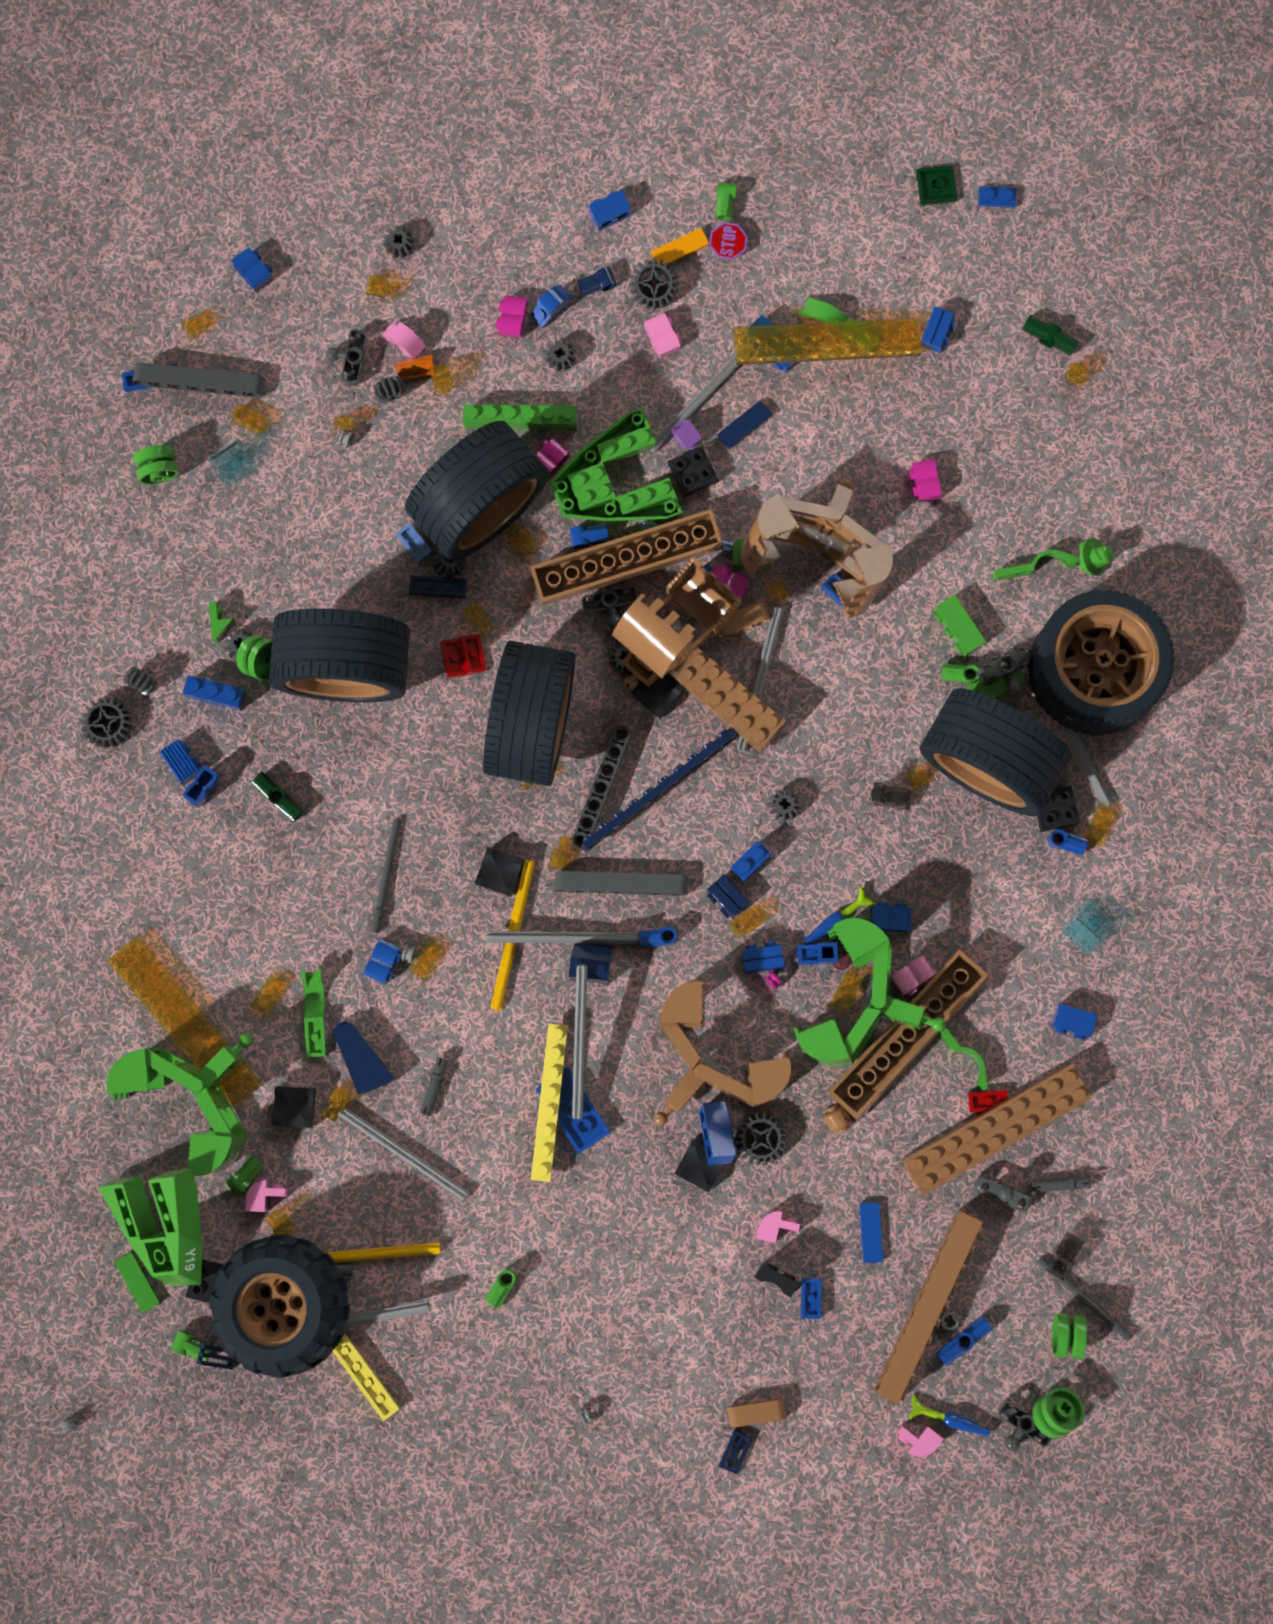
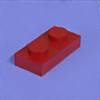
(985, 1100)

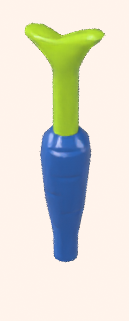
(837, 916)
(949, 1418)

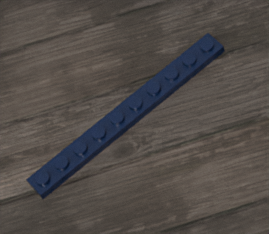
(652, 794)

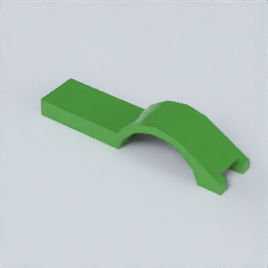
(822, 311)
(1027, 569)
(314, 1013)
(955, 1048)

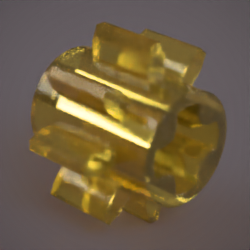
(1076, 374)

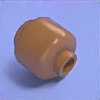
(837, 1118)

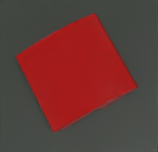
(463, 656)

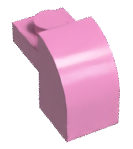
(404, 339)
(258, 1195)
(771, 1223)
(925, 1442)

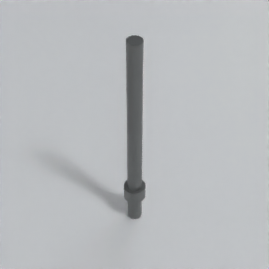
(378, 913)
(1113, 1324)

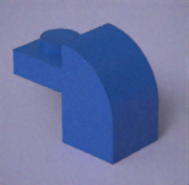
(550, 303)
(817, 954)

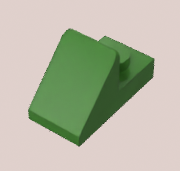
(219, 626)

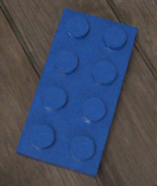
(583, 1131)

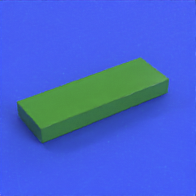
(137, 1282)

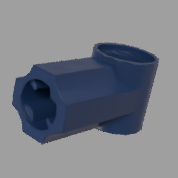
(601, 280)

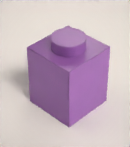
(686, 434)

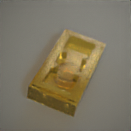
(426, 959)
(846, 991)

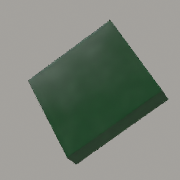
(936, 185)

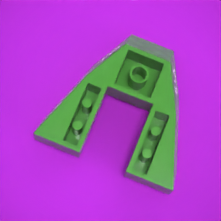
(585, 488)
(167, 1254)

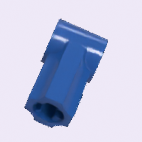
(583, 536)
(1068, 843)
(655, 938)

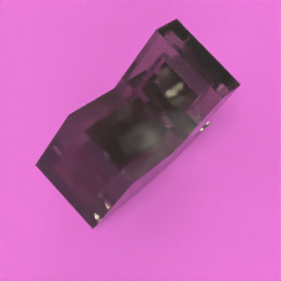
(891, 797)
(1063, 1255)

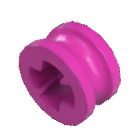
(772, 980)

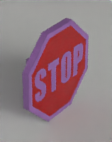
(728, 241)

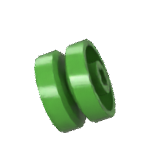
(155, 464)
(255, 657)
(1069, 1336)
(1058, 1413)

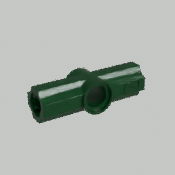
(1050, 335)
(269, 788)

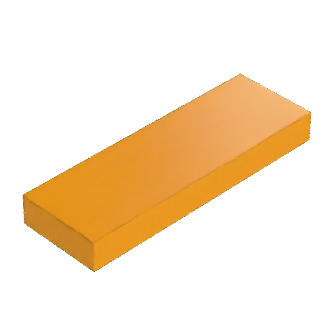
(681, 247)

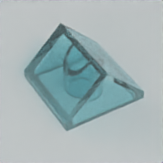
(232, 463)

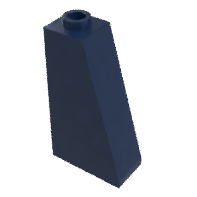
(361, 1061)

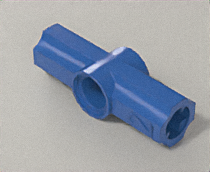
(974, 1332)

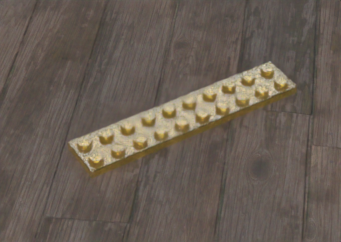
(827, 341)
(178, 1014)

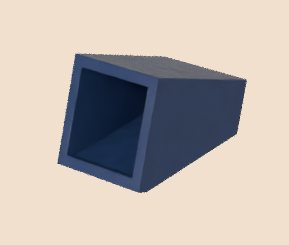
(597, 960)

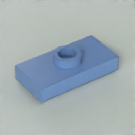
(414, 543)

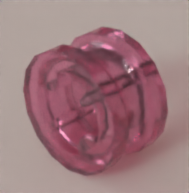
(846, 964)

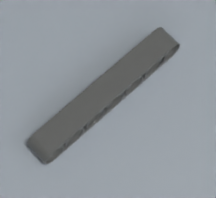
(198, 380)
(601, 778)
(621, 883)

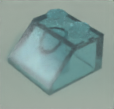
(1087, 927)

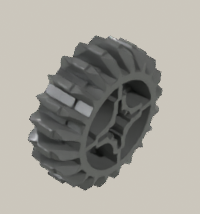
(662, 283)
(98, 724)
(773, 1126)

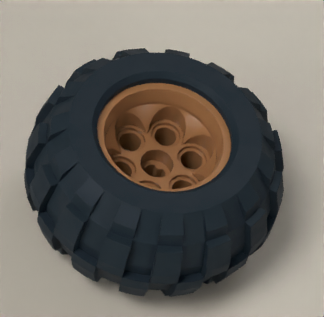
(240, 1292)

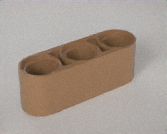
(745, 619)
(756, 1412)

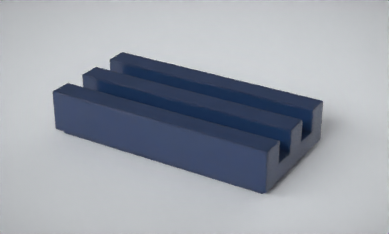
(214, 1364)
(728, 1467)

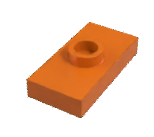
(414, 367)

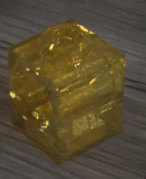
(441, 378)
(280, 1222)

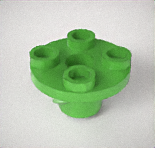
(1094, 556)

